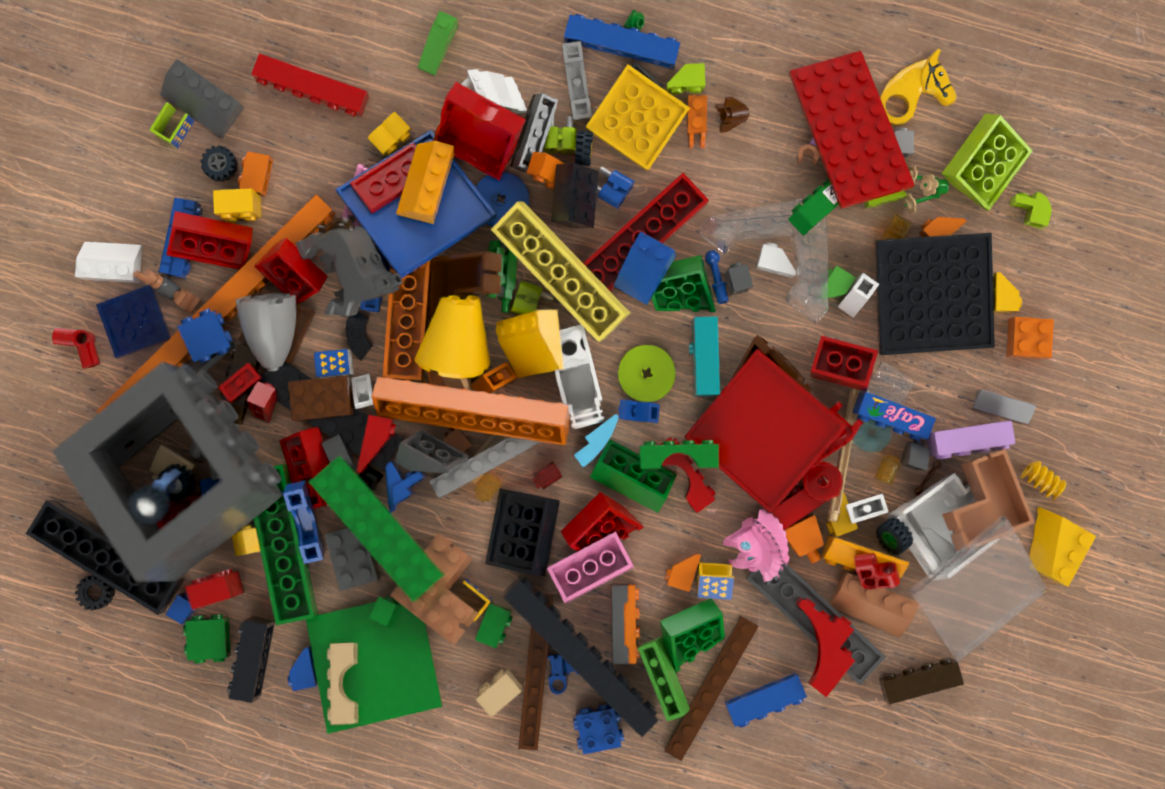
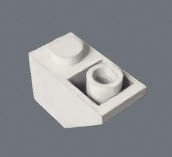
(858, 295)

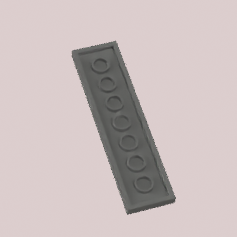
(785, 594)

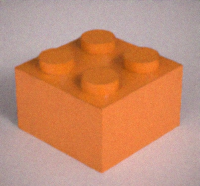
(1030, 338)

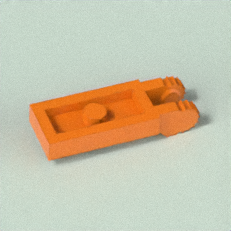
(697, 119)

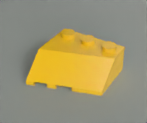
(1058, 546)

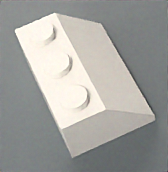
(109, 262)

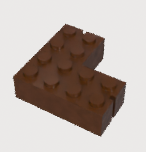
(464, 276)

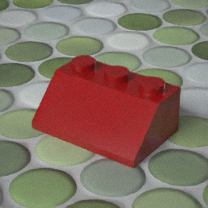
(290, 273)

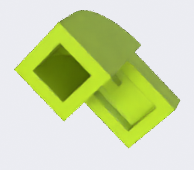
(1037, 208)

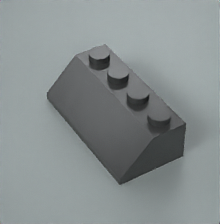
(200, 98)

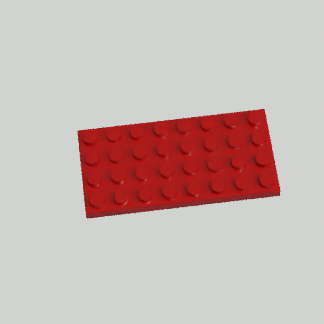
(851, 129)

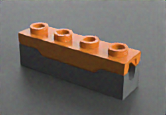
(624, 624)

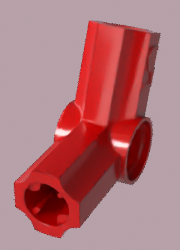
(87, 351)

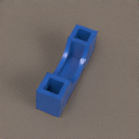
(309, 535)

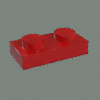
(239, 382)

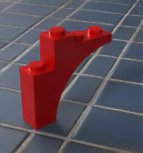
(830, 635)

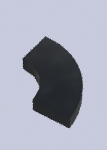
(357, 336)

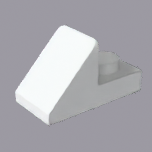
(362, 390)

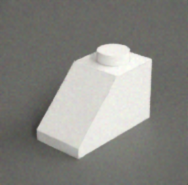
(774, 261)
(867, 508)

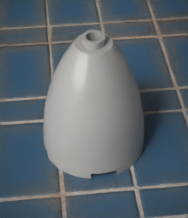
(268, 326)

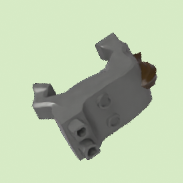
(355, 260)

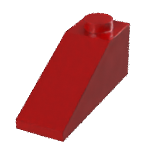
(376, 437)

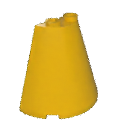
(455, 339)

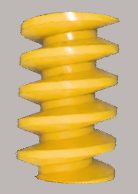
(1045, 479)

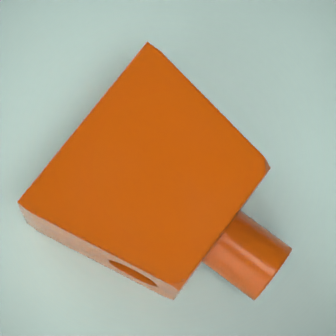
(805, 538)

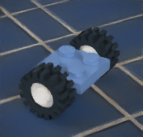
(150, 501)

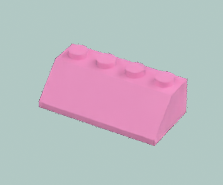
(590, 567)

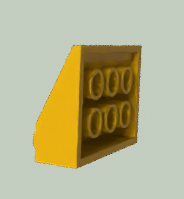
(531, 342)

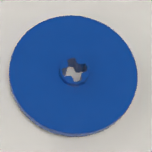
(509, 187)

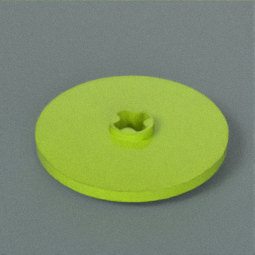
(645, 358)

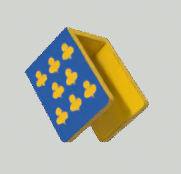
(714, 581)
(479, 592)

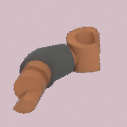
(168, 289)

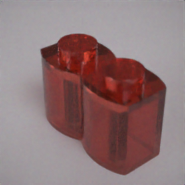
(546, 476)

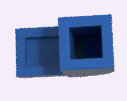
(638, 411)

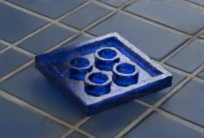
(133, 321)

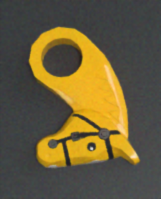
(921, 77)

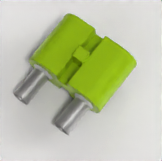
(561, 139)
(528, 297)

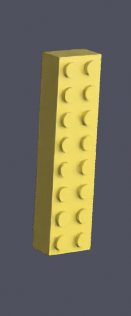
(560, 271)

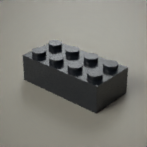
(251, 659)

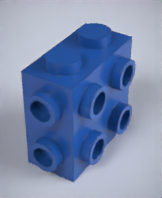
(205, 335)
(598, 729)

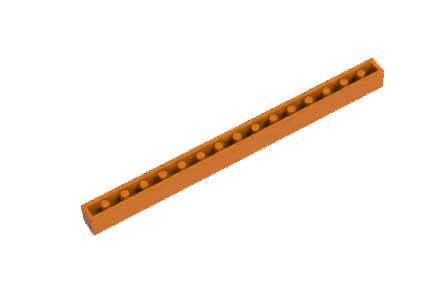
(243, 283)

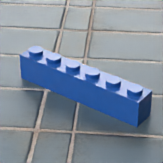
(622, 41)

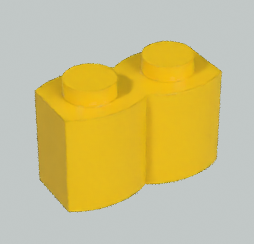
(390, 134)
(245, 541)

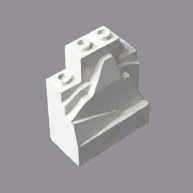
(924, 518)

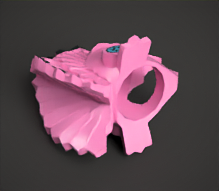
(761, 546)

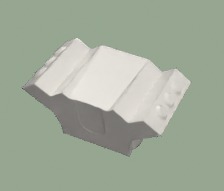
(497, 89)

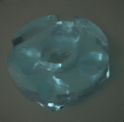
(872, 444)

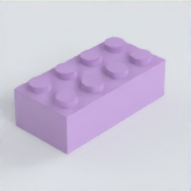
(976, 438)

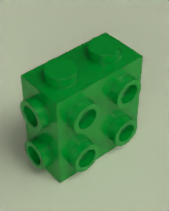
(207, 638)

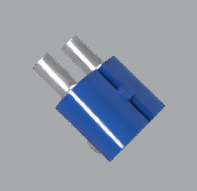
(616, 188)

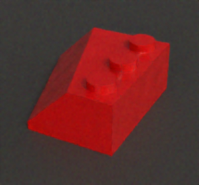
(597, 520)

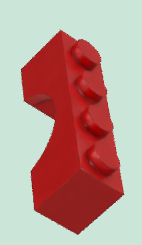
(698, 494)

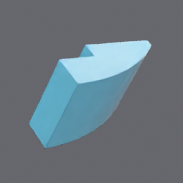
(597, 440)

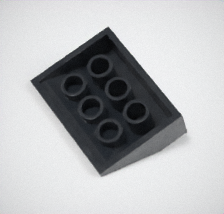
(522, 532)

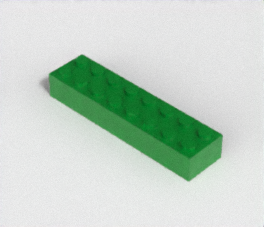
(377, 528)
(283, 565)

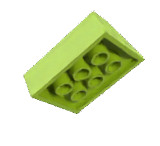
(987, 161)

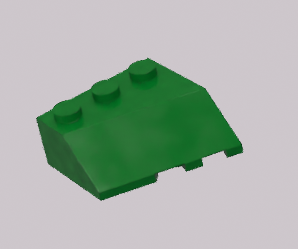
(692, 632)

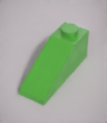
(438, 42)

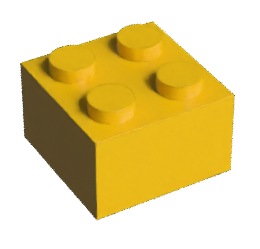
(237, 205)

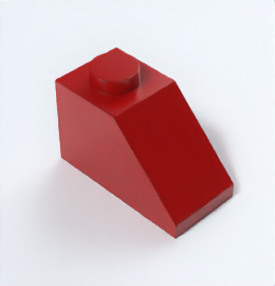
(262, 401)

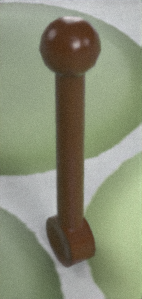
(936, 465)

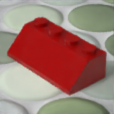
(209, 241)
(305, 459)

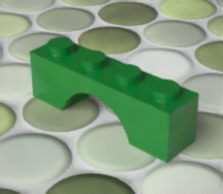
(705, 454)

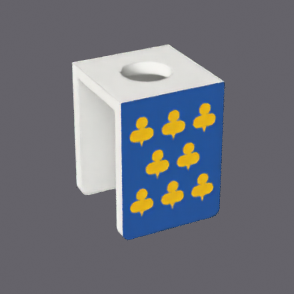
(333, 363)

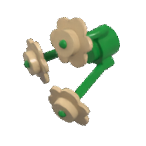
(929, 185)

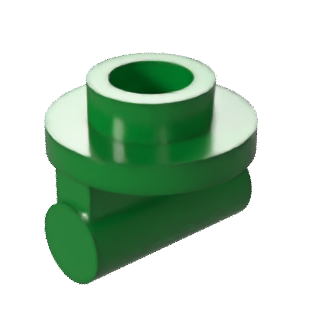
(635, 20)

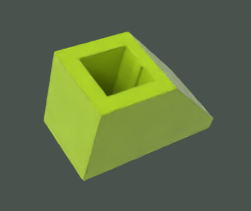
(688, 78)

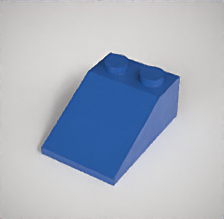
(644, 268)

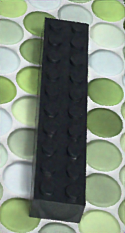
(580, 656)

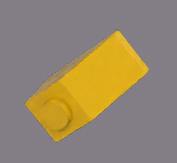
(1005, 295)
(843, 522)

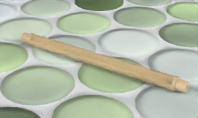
(843, 458)

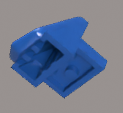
(397, 486)

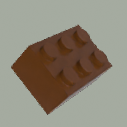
(321, 398)

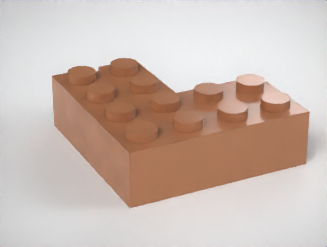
(995, 495)
(440, 606)

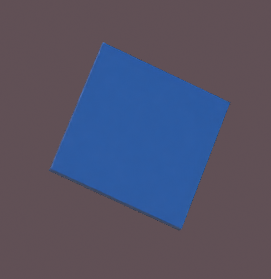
(411, 242)

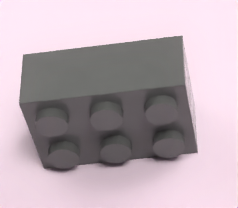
(351, 560)

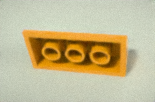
(426, 181)
(843, 552)

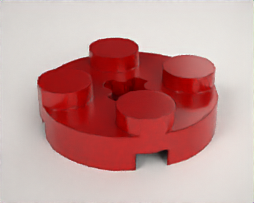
(831, 489)

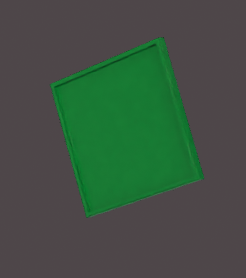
(393, 666)

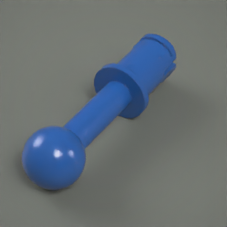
(712, 258)

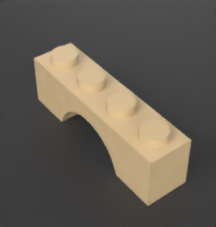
(341, 658)

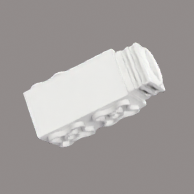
(578, 379)

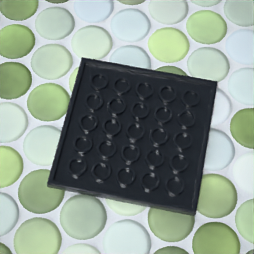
(935, 293)

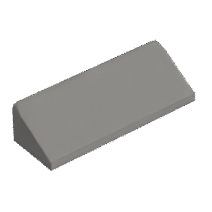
(1004, 406)

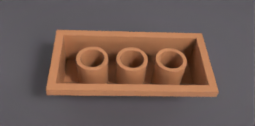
(876, 607)

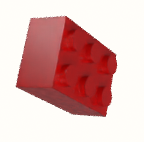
(844, 363)
(214, 588)

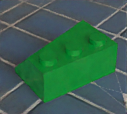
(685, 287)

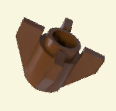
(732, 113)

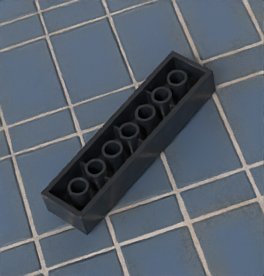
(93, 552)

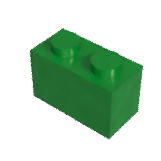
(493, 625)

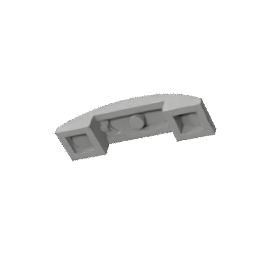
(576, 80)

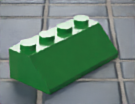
(621, 471)

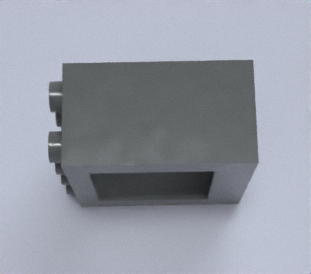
(139, 416)

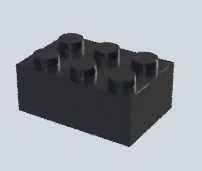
(575, 196)

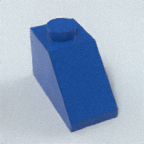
(303, 672)

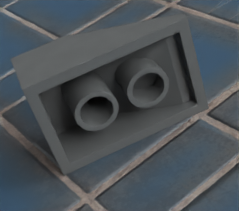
(428, 454)

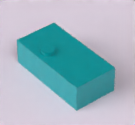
(705, 356)

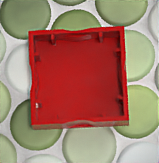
(479, 130)

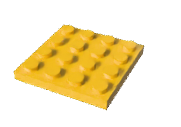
(637, 118)

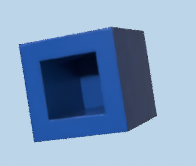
(180, 609)

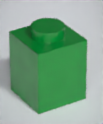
(384, 611)

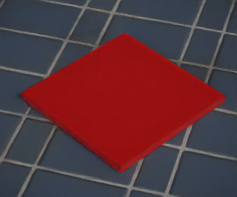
(766, 430)

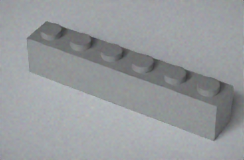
(480, 465)

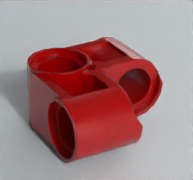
(874, 574)

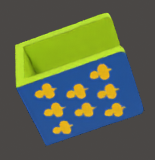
(162, 121)

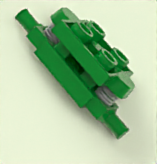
(507, 273)

